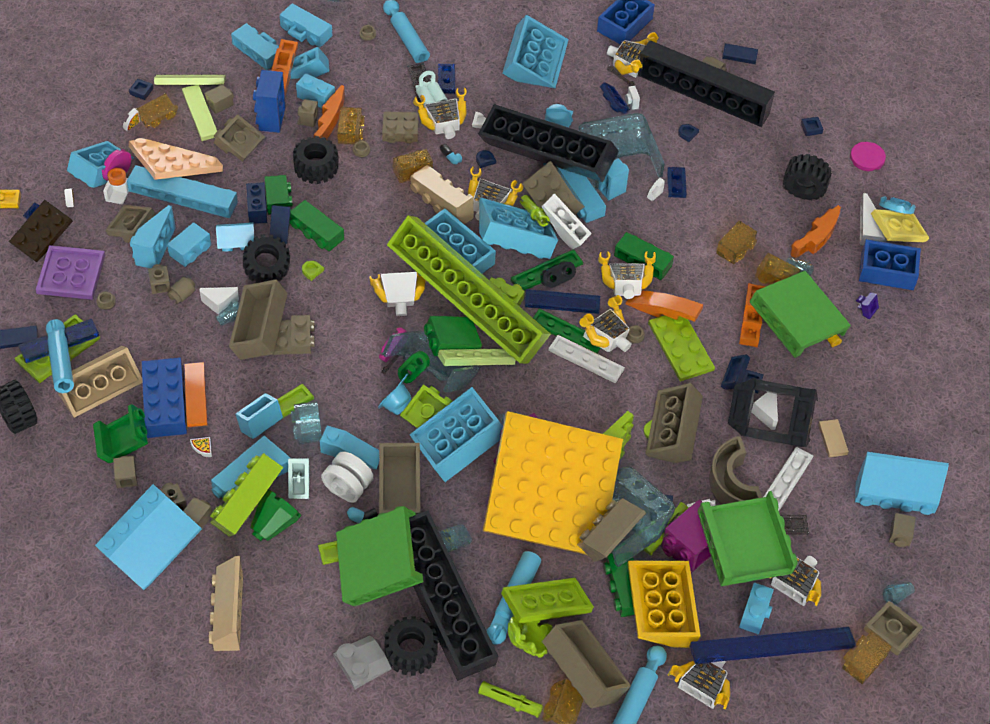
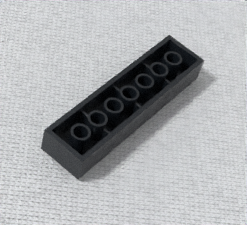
(706, 83)
(548, 142)
(448, 602)

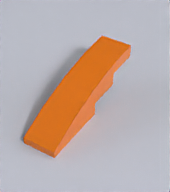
(330, 113)
(666, 304)
(751, 320)
(195, 394)

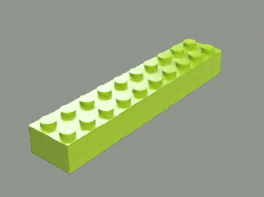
(468, 289)

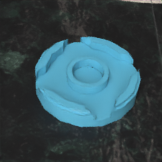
(897, 205)

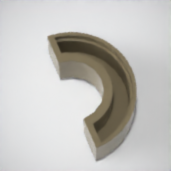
(722, 479)

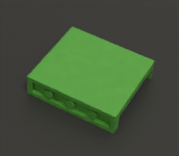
(799, 312)
(747, 540)
(377, 557)

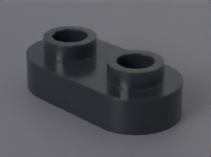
(559, 274)

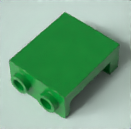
(451, 333)
(121, 435)

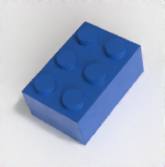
(625, 19)
(269, 101)
(889, 264)

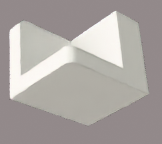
(116, 194)

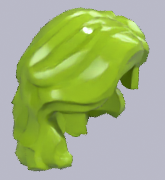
(529, 636)

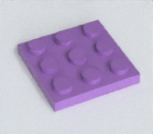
(70, 272)

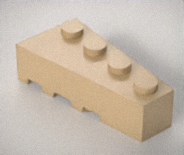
(442, 194)

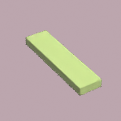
(189, 79)
(199, 112)
(468, 357)

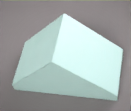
(298, 478)

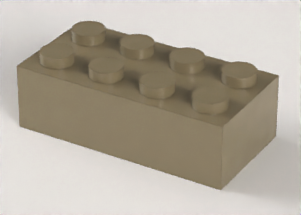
(258, 319)
(399, 476)
(586, 664)

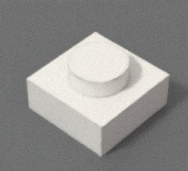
(632, 97)

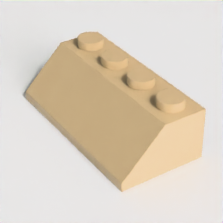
(101, 380)
(227, 606)

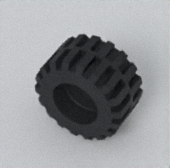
(319, 169)
(807, 177)
(270, 246)
(16, 407)
(415, 660)

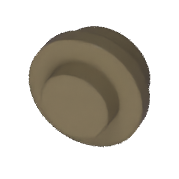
(367, 32)
(361, 149)
(105, 300)
(635, 334)

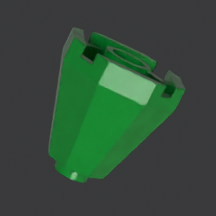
(272, 516)

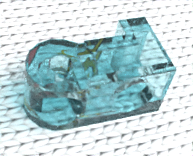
(455, 537)

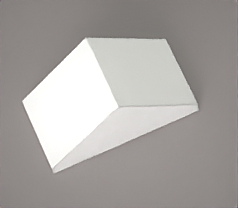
(219, 298)
(766, 410)

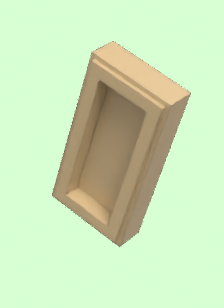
(833, 438)

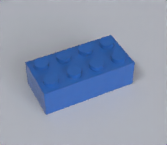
(164, 397)

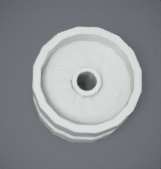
(347, 476)

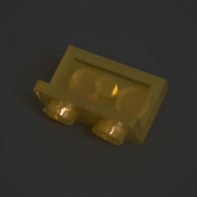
(156, 110)
(563, 703)

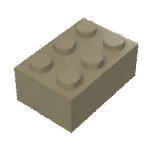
(550, 181)

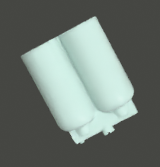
(430, 90)

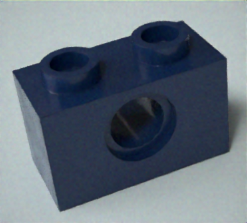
(256, 202)

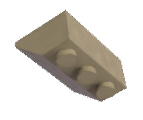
(610, 529)

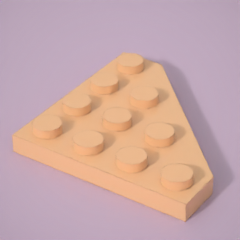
(170, 161)

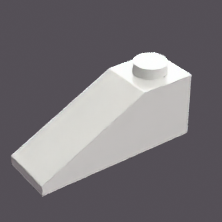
(565, 222)
(868, 227)

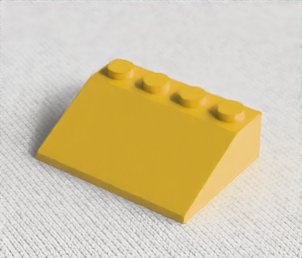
(664, 602)

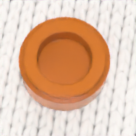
(117, 176)

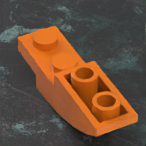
(284, 60)
(818, 235)

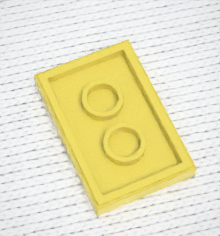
(899, 226)

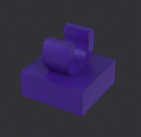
(868, 304)

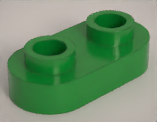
(414, 365)

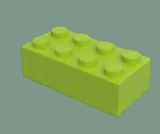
(246, 495)

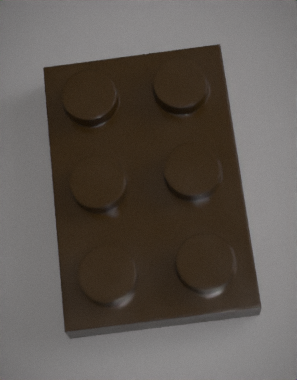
(40, 231)

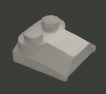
(362, 661)

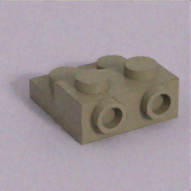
(400, 127)
(238, 138)
(129, 221)
(295, 336)
(894, 627)

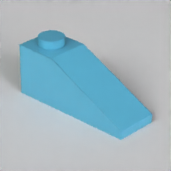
(311, 62)
(338, 440)

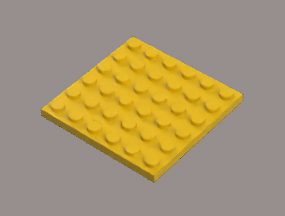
(550, 481)

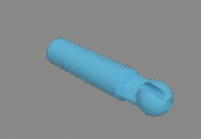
(406, 32)
(59, 356)
(523, 574)
(641, 687)

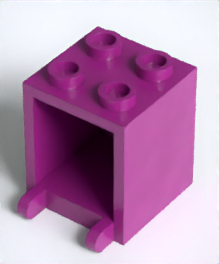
(686, 539)

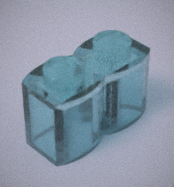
(307, 422)

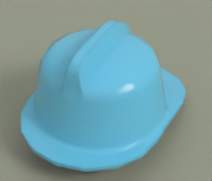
(559, 114)
(397, 399)

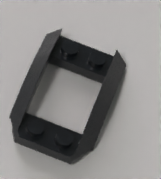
(800, 419)

